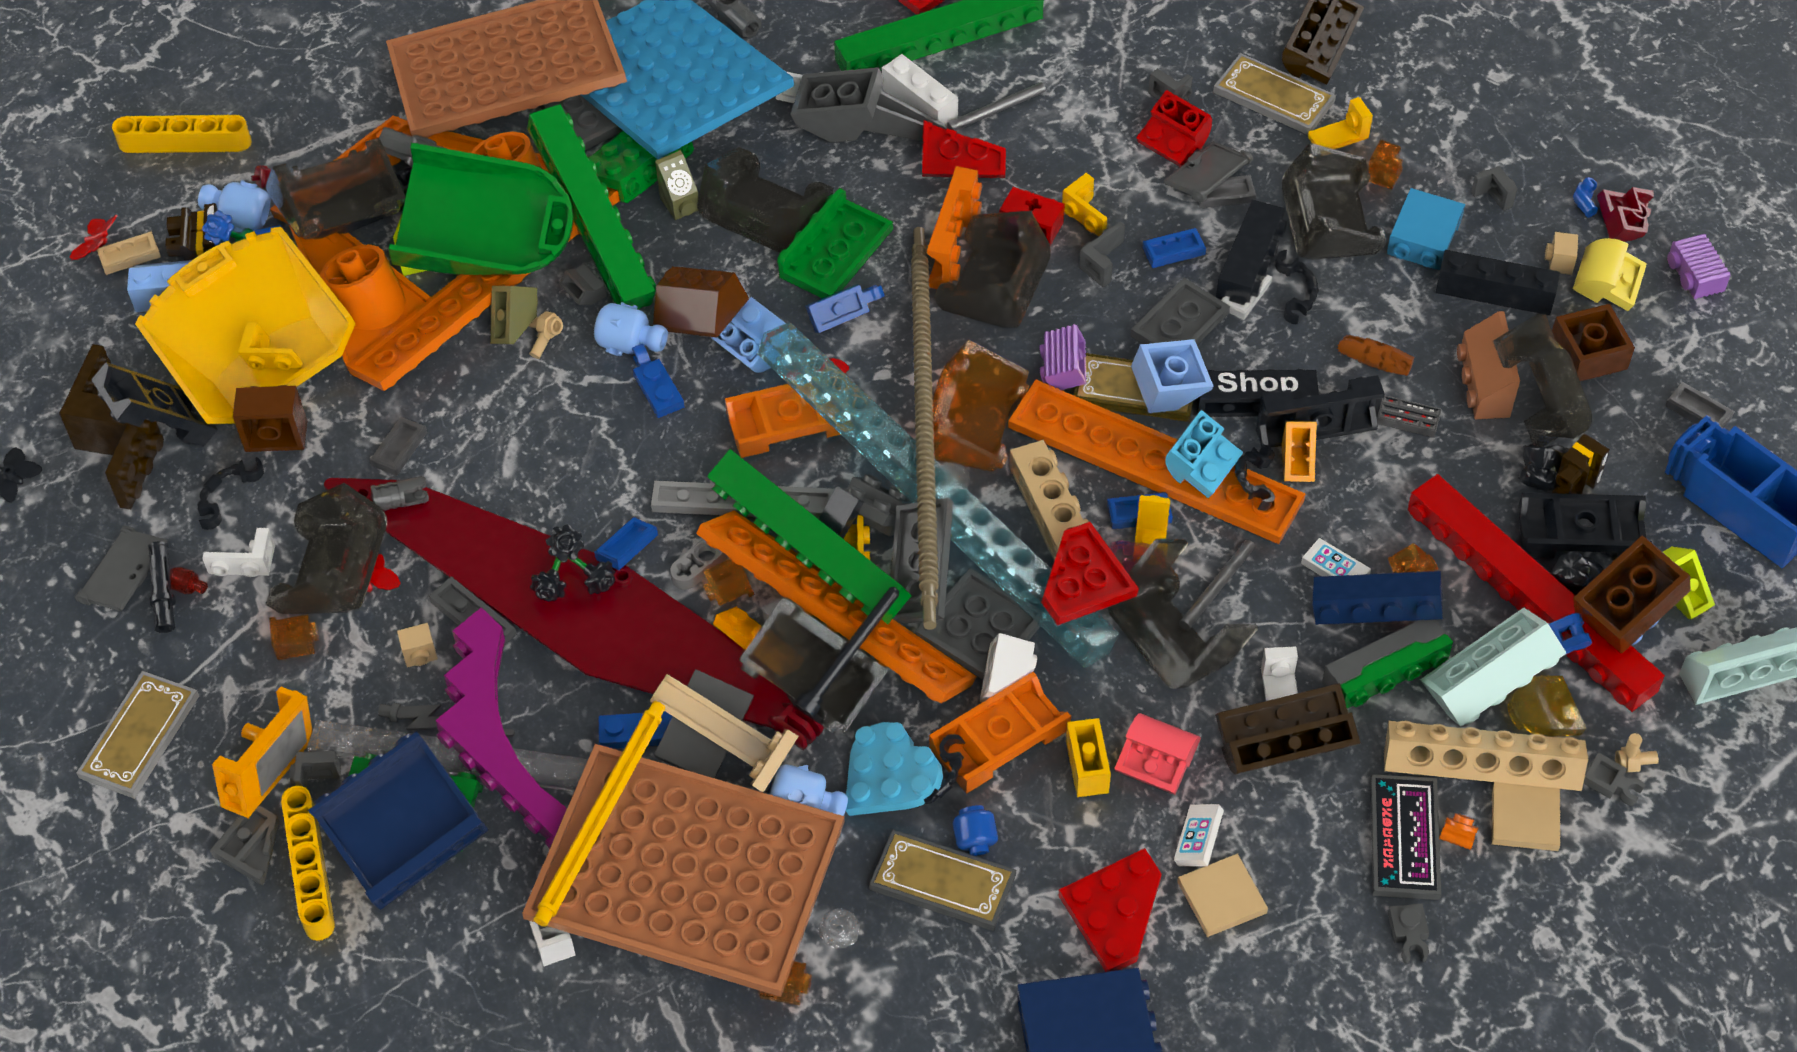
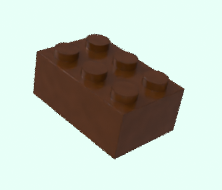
(1632, 594)

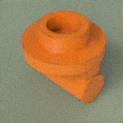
(1459, 831)

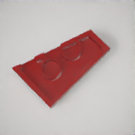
(947, 149)

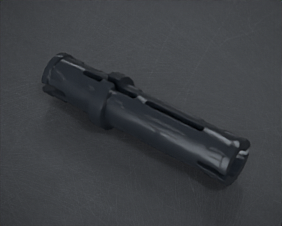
(162, 597)

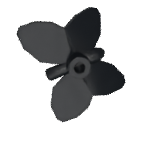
(14, 472)

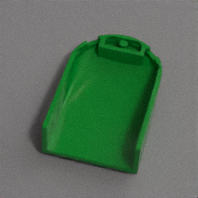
(480, 215)

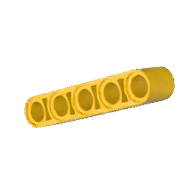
(181, 133)
(310, 875)

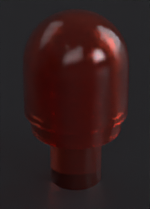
(186, 581)

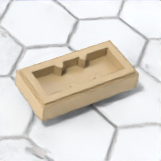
(128, 253)

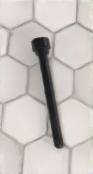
(811, 699)

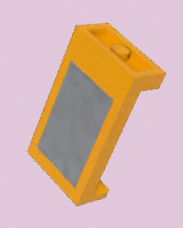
(250, 779)

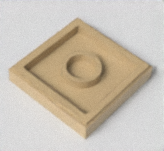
(1526, 816)
(1222, 895)

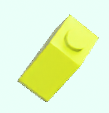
(1699, 597)

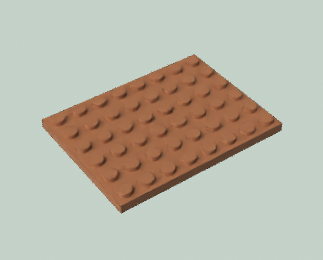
(503, 63)
(693, 871)

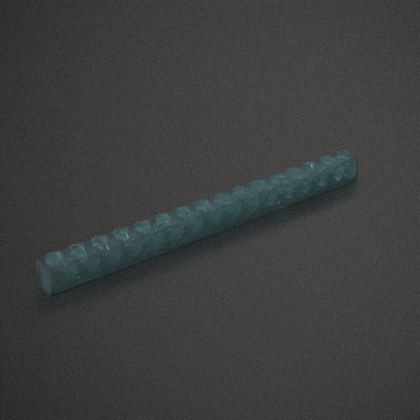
(894, 453)

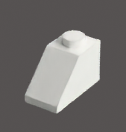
(1006, 663)

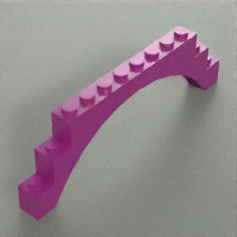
(477, 730)

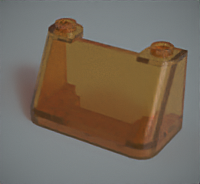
(974, 406)

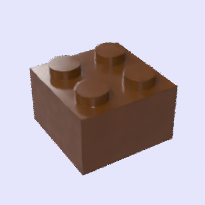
(1594, 341)
(270, 418)

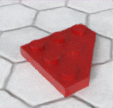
(1085, 576)
(1115, 908)

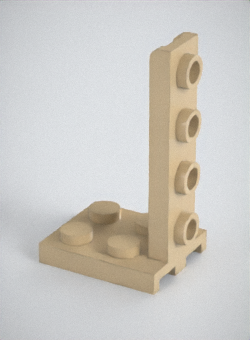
(726, 730)

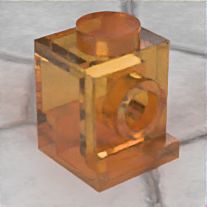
(1385, 164)
(726, 582)
(293, 636)
(796, 985)

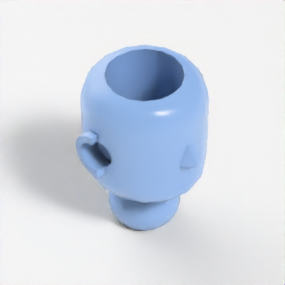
(241, 200)
(624, 327)
(806, 788)

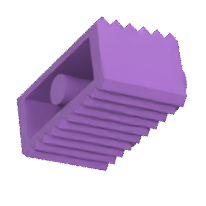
(1698, 266)
(1064, 358)

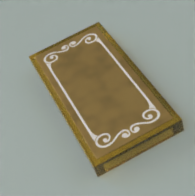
(1115, 388)

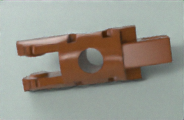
(1376, 354)

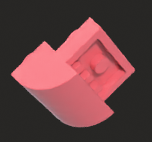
(1156, 753)

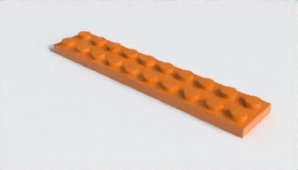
(1140, 456)
(889, 644)

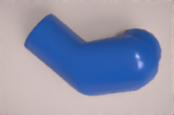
(1583, 195)

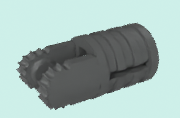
(400, 493)

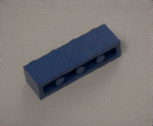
(1378, 597)

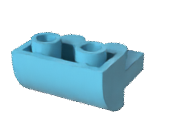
(1202, 455)

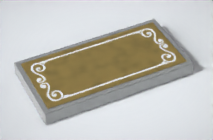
(1274, 94)
(138, 734)

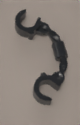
(1311, 283)
(1262, 460)
(205, 508)
(955, 761)

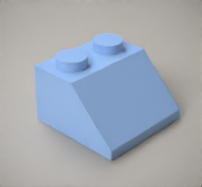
(150, 280)
(1170, 374)

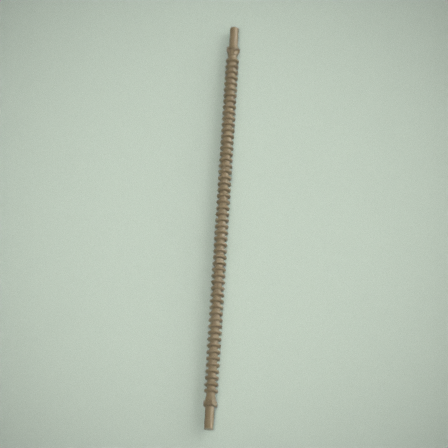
(924, 431)

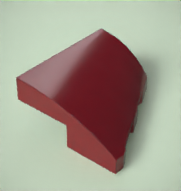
(1626, 212)

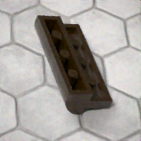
(1320, 38)
(1286, 729)

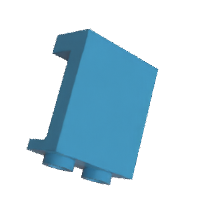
(1425, 228)

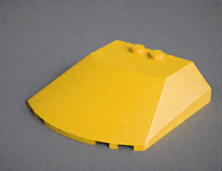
(208, 302)

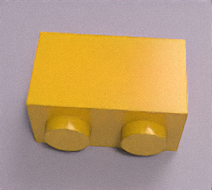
(1088, 757)

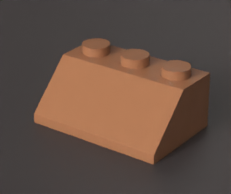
(1490, 385)

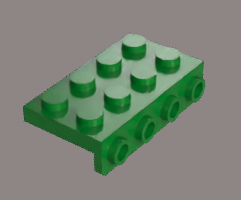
(628, 166)
(832, 246)

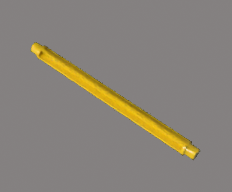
(599, 814)

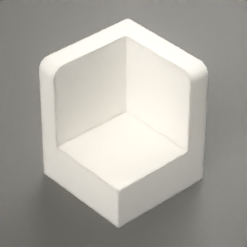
(552, 944)

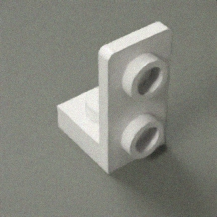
(250, 564)
(1279, 672)

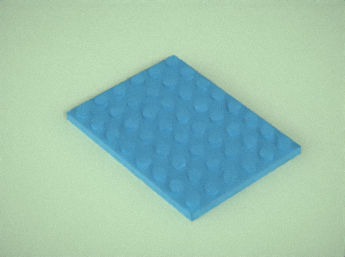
(682, 75)

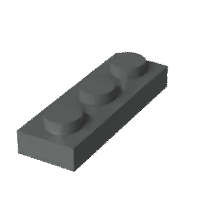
(460, 604)

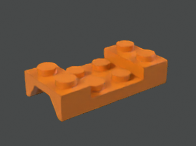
(956, 212)
(772, 417)
(1001, 730)

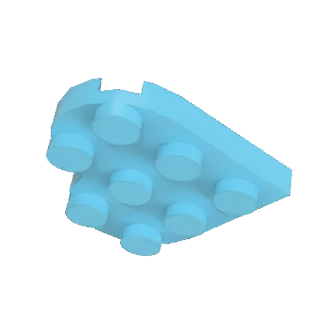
(889, 771)

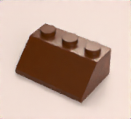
(697, 301)

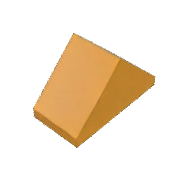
(1299, 451)

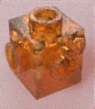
(1412, 560)

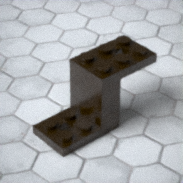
(95, 430)

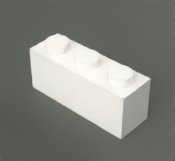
(919, 90)

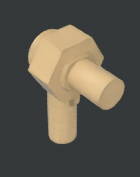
(547, 326)
(1632, 757)

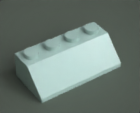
(1494, 666)
(1741, 666)

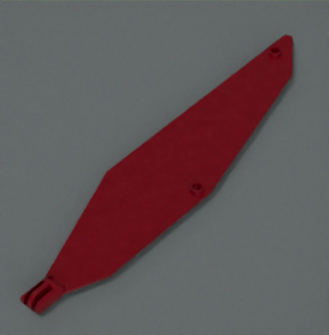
(619, 635)

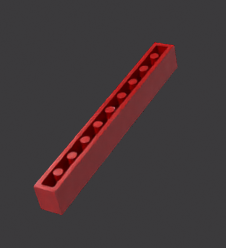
(1528, 586)

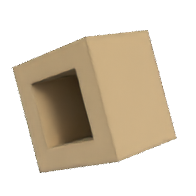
(1562, 252)
(417, 645)

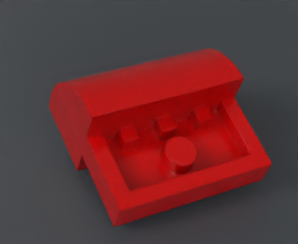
(1175, 129)

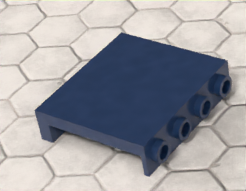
(398, 819)
(1088, 1014)

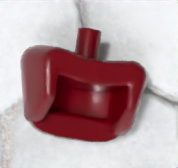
(261, 176)

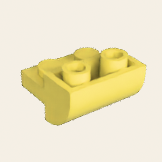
(1610, 273)

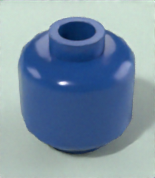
(975, 830)

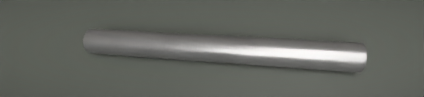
(996, 107)
(1217, 584)

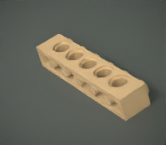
(1026, 466)
(1496, 765)

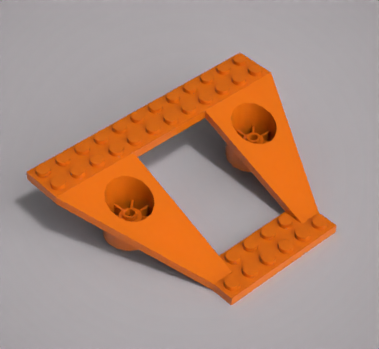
(392, 315)

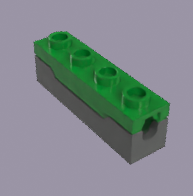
(1389, 661)

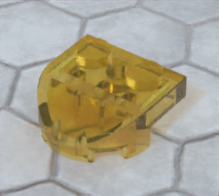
(1546, 708)

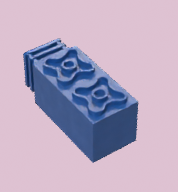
(1739, 486)

